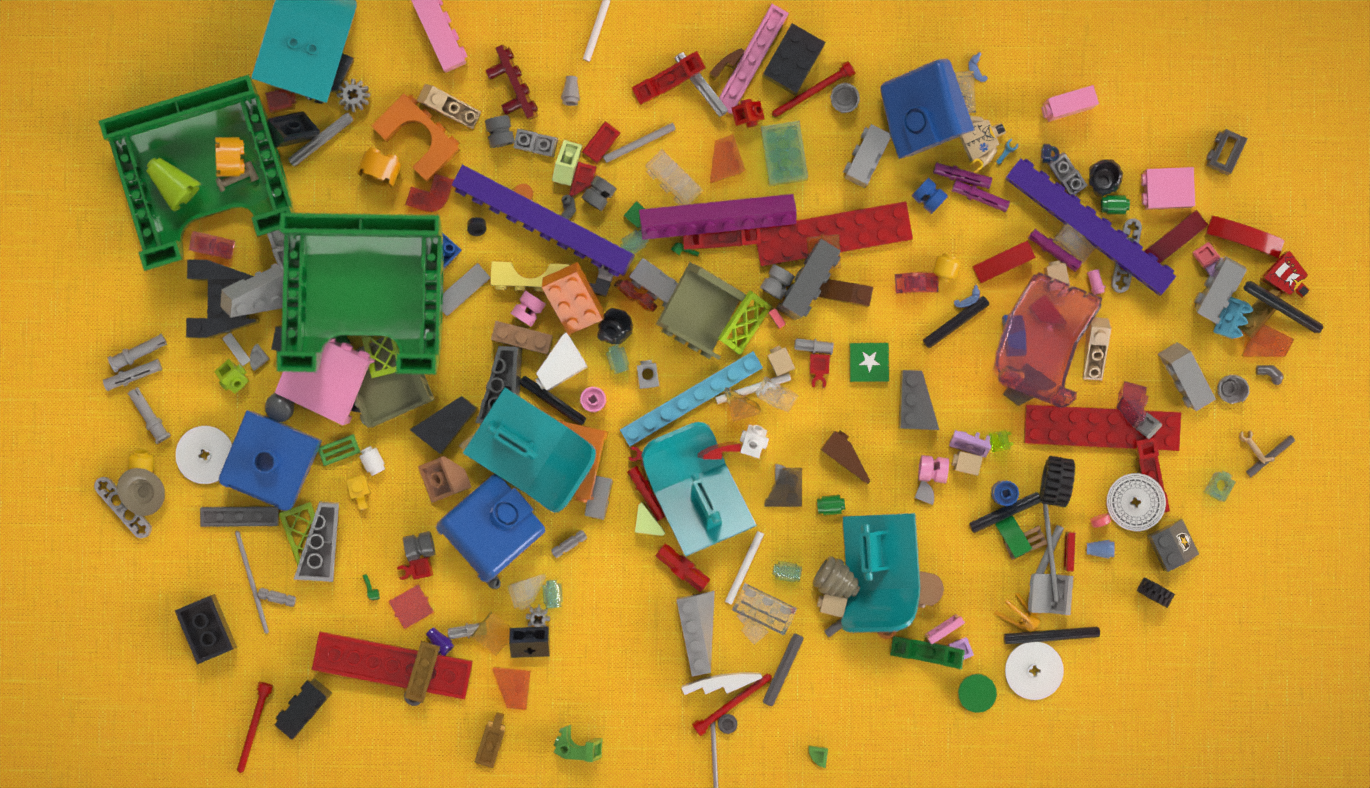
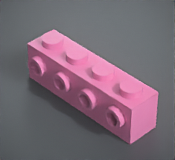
(440, 34)

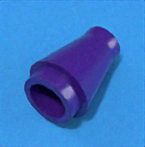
(441, 640)

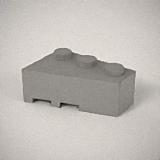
(867, 155)
(653, 280)
(1219, 288)
(254, 295)
(1187, 376)

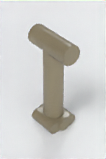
(248, 172)

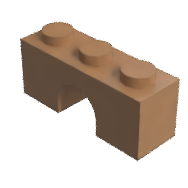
(522, 337)

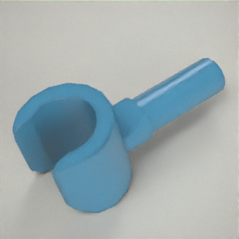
(1008, 149)

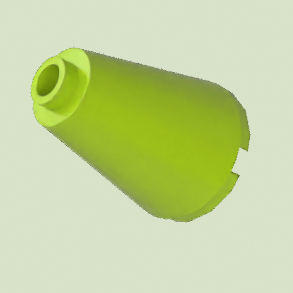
(172, 183)

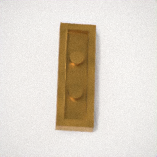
(422, 671)

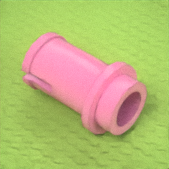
(1096, 282)

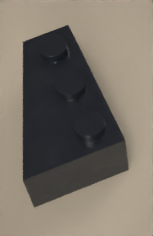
(445, 424)
(302, 708)

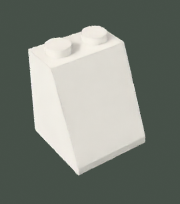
(560, 364)

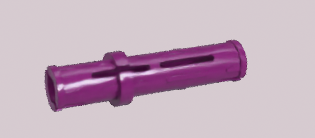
(962, 175)
(972, 192)
(1052, 248)

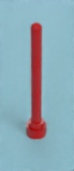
(844, 71)
(264, 690)
(702, 725)

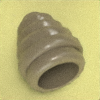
(836, 579)

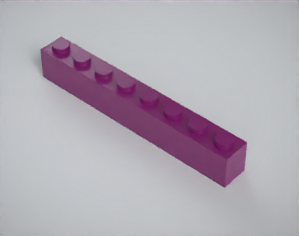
(717, 216)

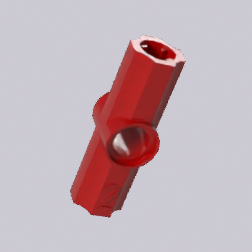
(682, 567)

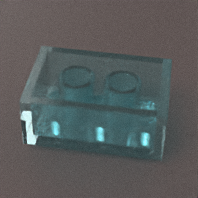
(784, 153)

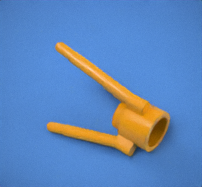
(1028, 620)

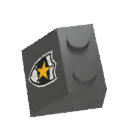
(1173, 545)

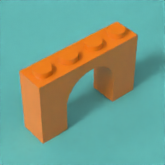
(405, 112)

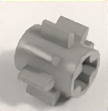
(539, 612)

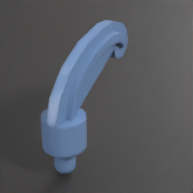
(973, 67)
(970, 300)

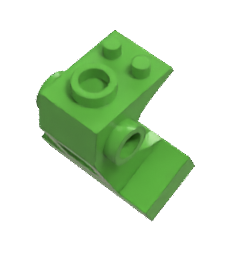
(590, 752)

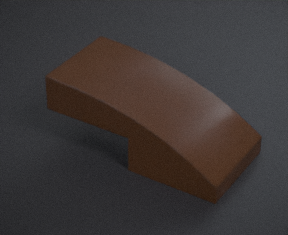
(730, 60)

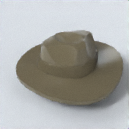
(141, 491)

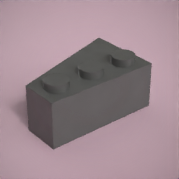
(915, 403)

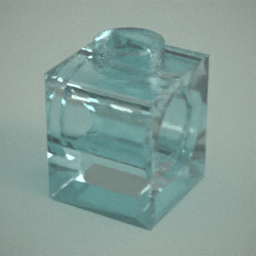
(1212, 489)

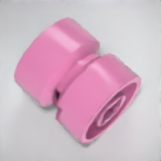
(531, 302)
(593, 399)
(926, 468)

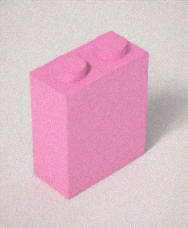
(1069, 103)
(1168, 188)

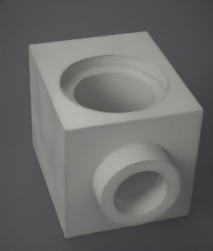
(653, 382)

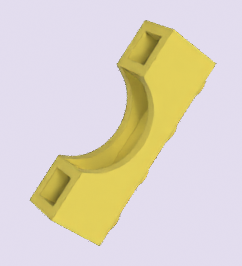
(504, 275)

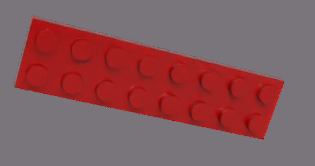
(855, 228)
(1095, 427)
(387, 664)

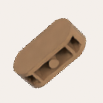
(930, 589)

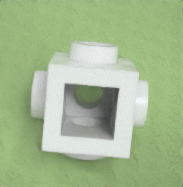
(754, 440)

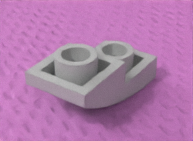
(535, 142)
(1067, 174)
(598, 506)

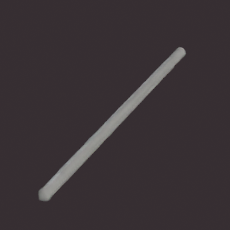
(1050, 551)
(251, 581)
(714, 755)

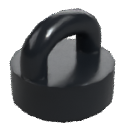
(476, 226)

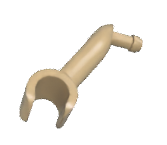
(1254, 447)

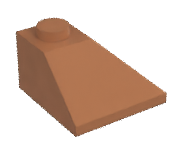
(443, 478)

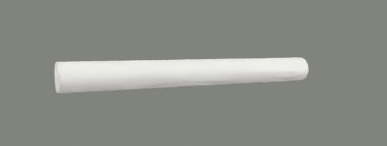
(596, 30)
(753, 388)
(744, 567)

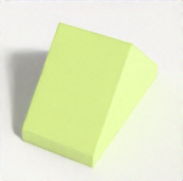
(646, 522)

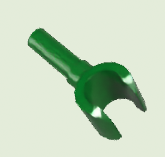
(679, 247)
(372, 594)

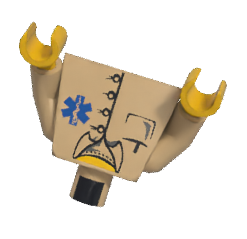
(982, 142)

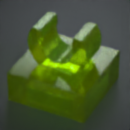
(999, 440)

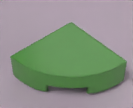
(818, 755)

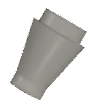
(570, 92)

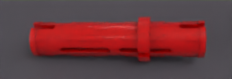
(646, 492)

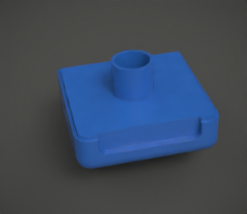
(925, 108)
(269, 460)
(491, 527)

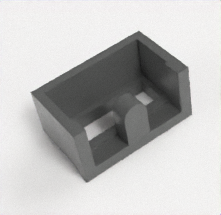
(1213, 155)

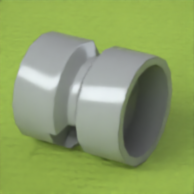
(777, 282)

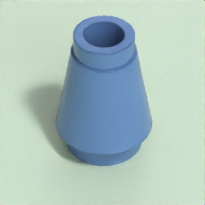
(1101, 549)

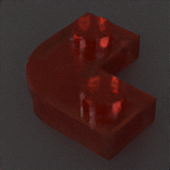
(432, 200)
(644, 300)

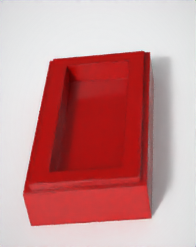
(601, 142)
(1069, 551)

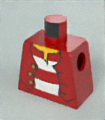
(1286, 276)

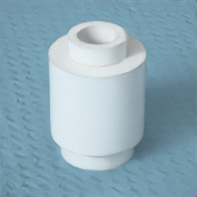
(372, 460)

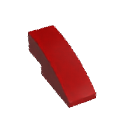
(1004, 262)

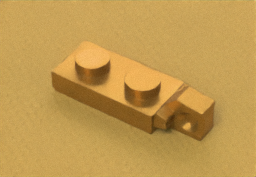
(1259, 315)
(491, 742)

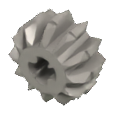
(352, 89)

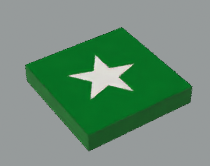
(869, 362)

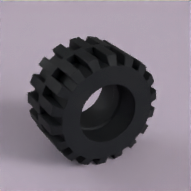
(1057, 481)

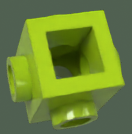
(231, 376)

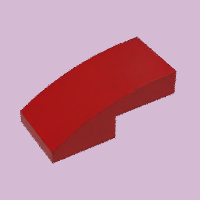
(715, 451)

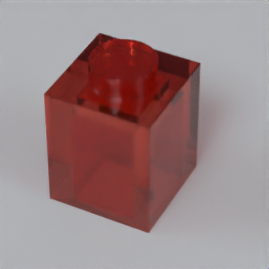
(281, 100)

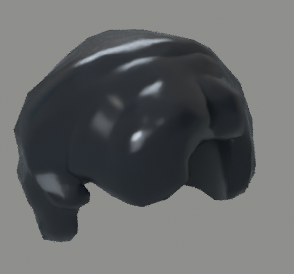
(1105, 177)
(615, 326)

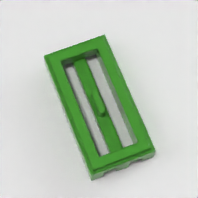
(354, 444)

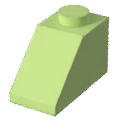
(566, 162)

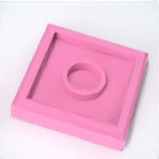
(944, 628)

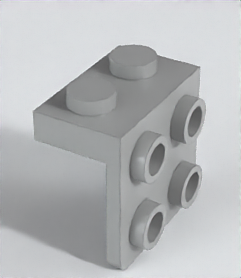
(1042, 597)

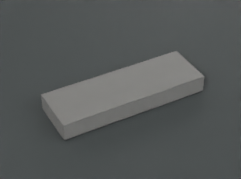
(464, 288)

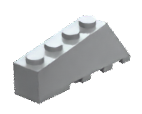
(697, 625)

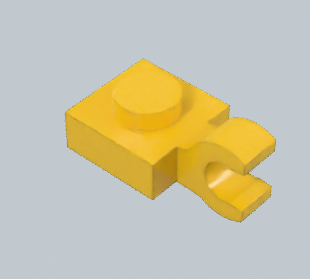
(358, 488)

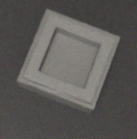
(1149, 426)

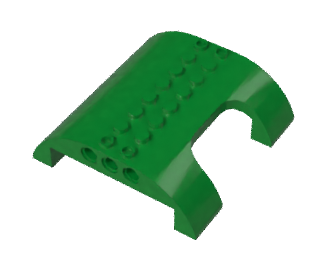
(184, 135)
(362, 281)

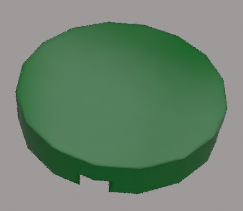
(977, 693)

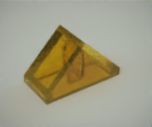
(741, 406)

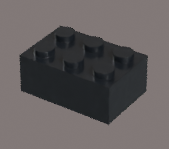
(793, 59)
(206, 629)

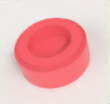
(1100, 520)

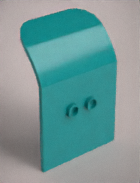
(304, 45)
(532, 451)
(693, 491)
(886, 563)

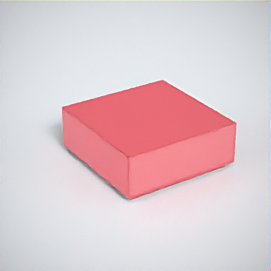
(1206, 255)
(777, 318)

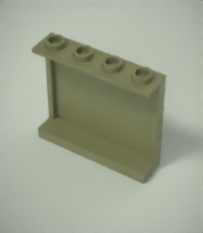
(390, 394)

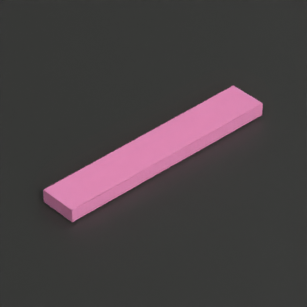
(753, 56)

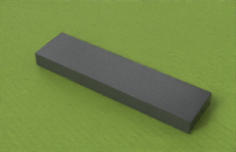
(238, 516)

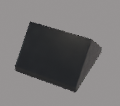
(292, 129)

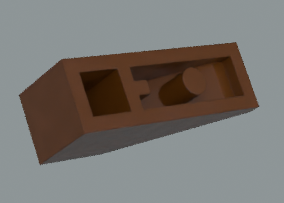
(846, 292)
(843, 452)

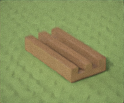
(1040, 536)

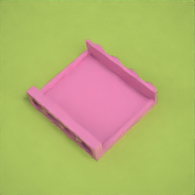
(333, 387)

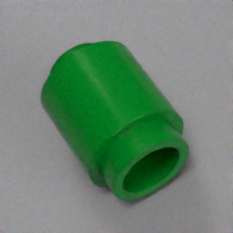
(1115, 204)
(831, 505)

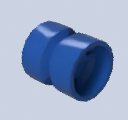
(924, 192)
(1005, 493)

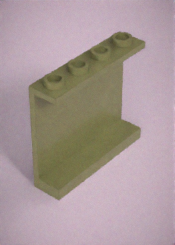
(699, 310)

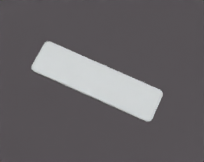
(236, 349)

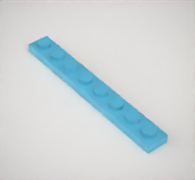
(691, 398)

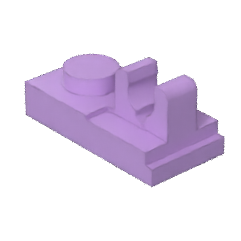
(970, 443)

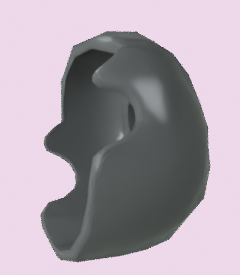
(279, 408)

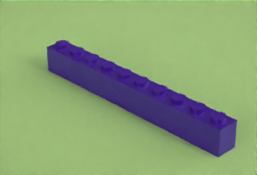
(542, 220)
(1096, 230)

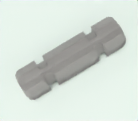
(569, 543)
(276, 597)

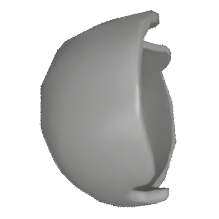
(845, 97)
(1233, 389)

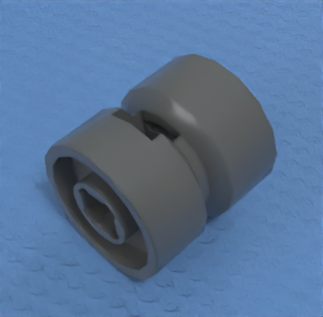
(499, 131)
(599, 193)
(419, 546)

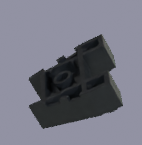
(217, 319)

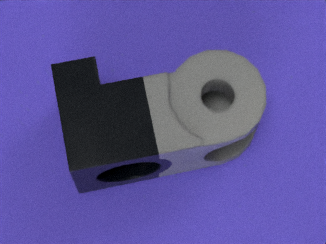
(603, 282)

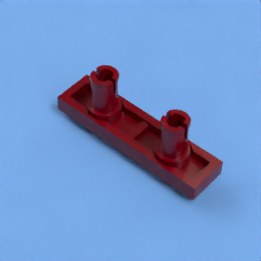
(521, 89)

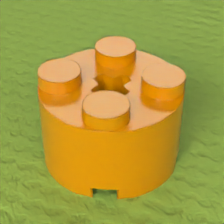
(228, 156)
(379, 168)

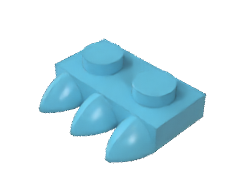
(1232, 318)

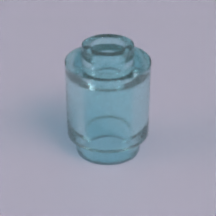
(633, 242)
(617, 359)
(787, 571)
(552, 594)

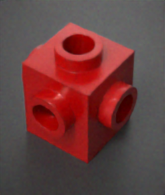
(748, 113)

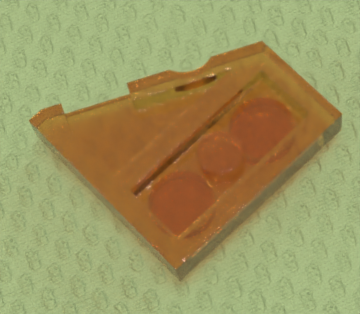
(726, 159)
(1268, 343)
(513, 686)

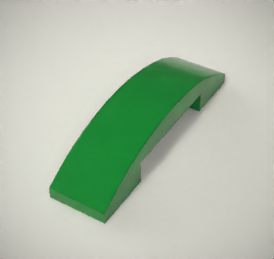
(927, 652)

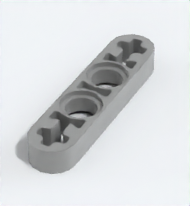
(1126, 280)
(120, 510)

